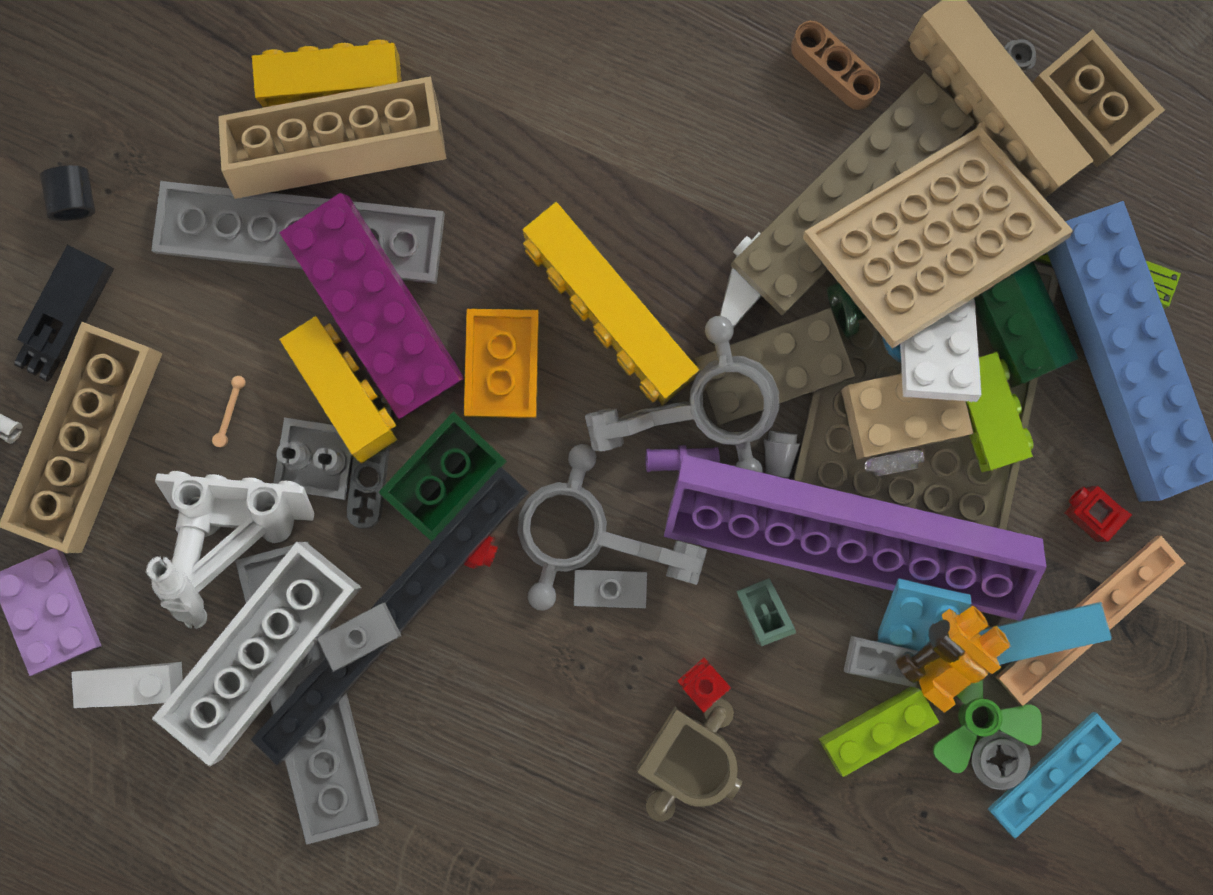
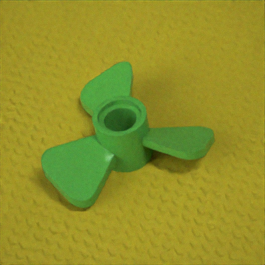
(1019, 722)

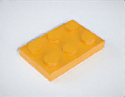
(501, 363)

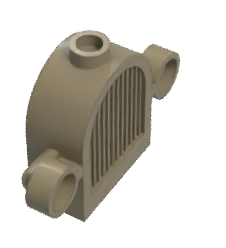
(690, 762)

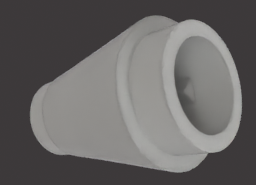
(780, 453)

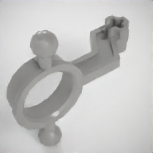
(608, 429)
(684, 560)

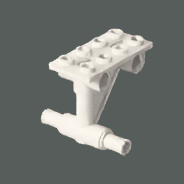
(203, 508)

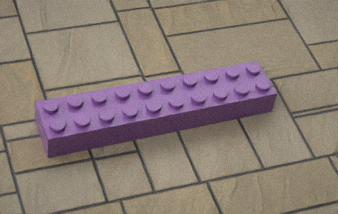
(852, 536)

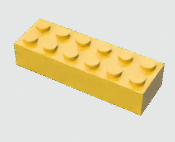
(609, 304)

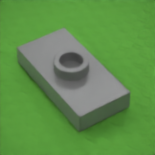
(610, 588)
(359, 637)
(876, 660)

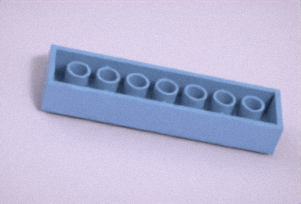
(1133, 355)

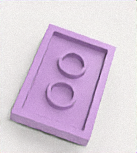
(46, 611)

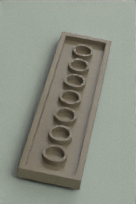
(908, 132)

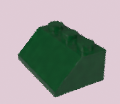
(1024, 326)
(442, 476)

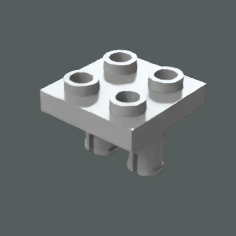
(314, 458)

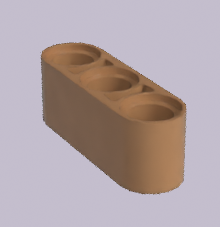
(828, 49)

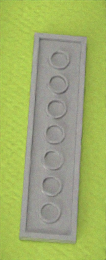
(215, 226)
(328, 763)

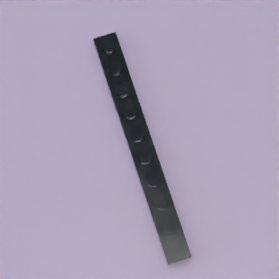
(404, 601)

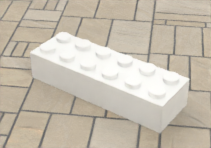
(256, 653)

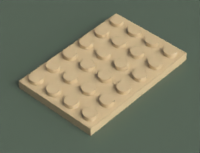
(936, 236)

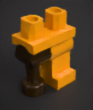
(954, 656)

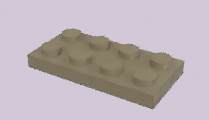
(797, 355)

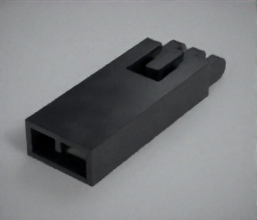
(68, 298)

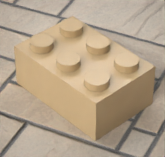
(1097, 97)
(888, 422)

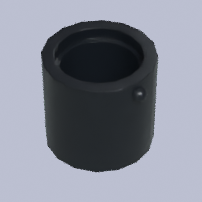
(67, 193)

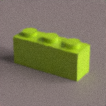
(995, 419)
(878, 730)

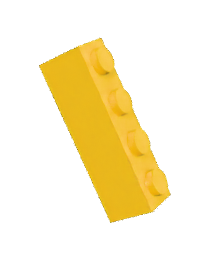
(323, 72)
(338, 389)

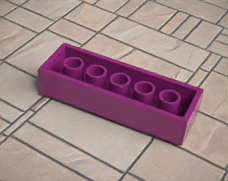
(372, 305)

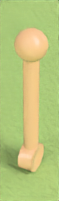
(220, 439)

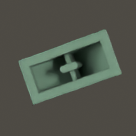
(765, 612)

